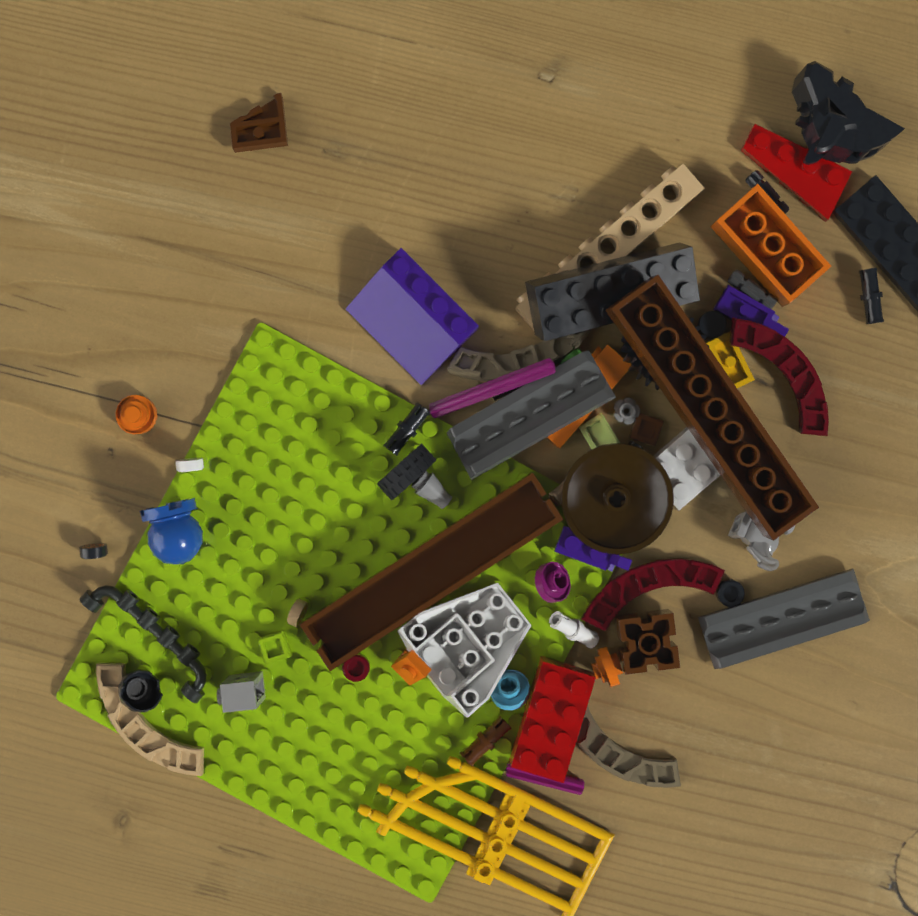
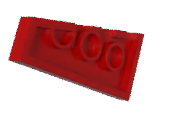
(815, 184)

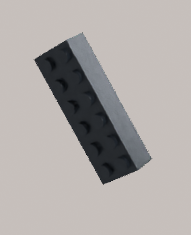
(579, 297)

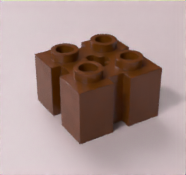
(659, 652)

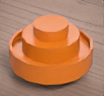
(136, 414)
(607, 667)

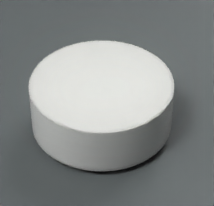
(189, 464)

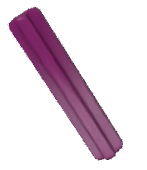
(571, 784)

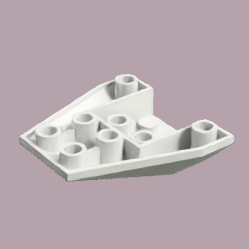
(467, 644)

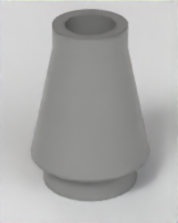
(431, 489)

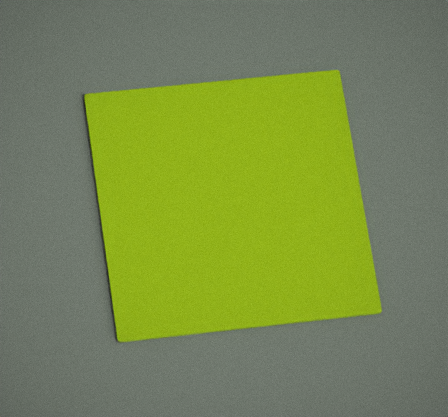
(300, 516)

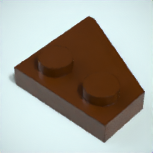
(261, 127)

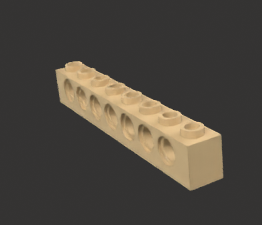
(685, 188)

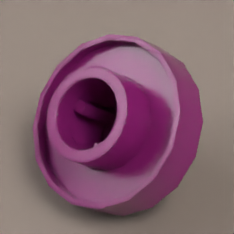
(552, 582)

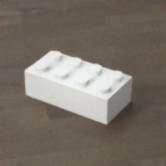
(686, 467)

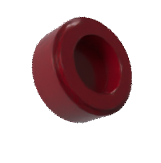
(356, 668)

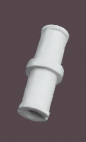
(573, 629)

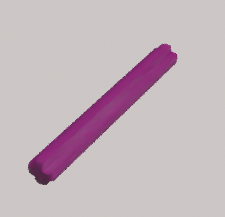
(492, 388)

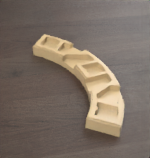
(139, 732)

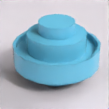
(511, 690)

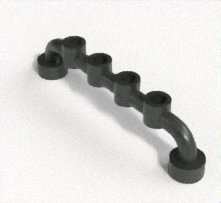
(166, 637)

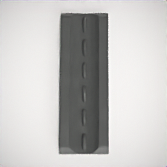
(530, 414)
(783, 619)

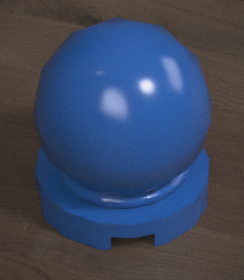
(173, 531)

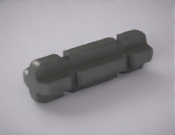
(751, 289)

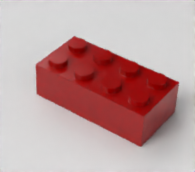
(552, 719)

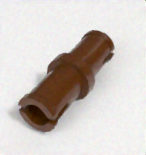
(485, 741)

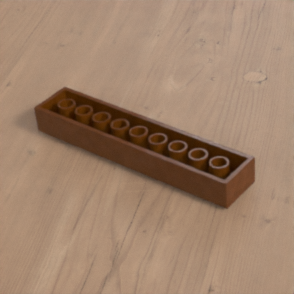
(712, 408)

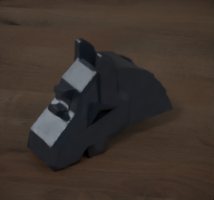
(836, 119)

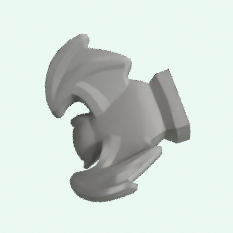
(759, 546)

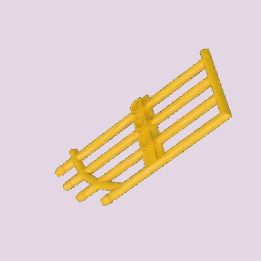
(500, 834)

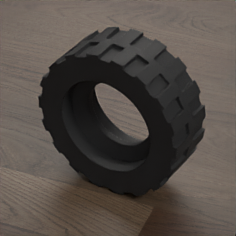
(406, 472)

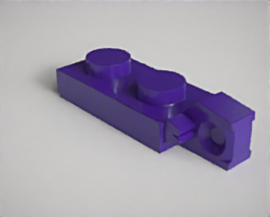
(738, 305)
(572, 547)

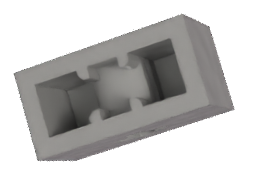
(241, 692)

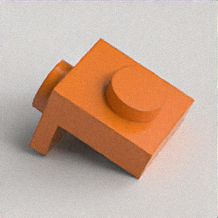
(411, 667)

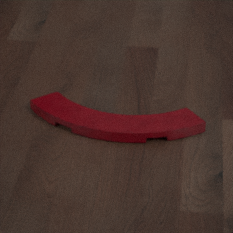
(794, 366)
(647, 578)

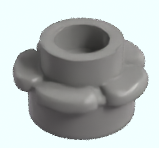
(621, 416)

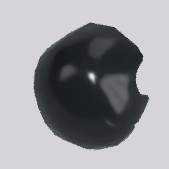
(140, 691)

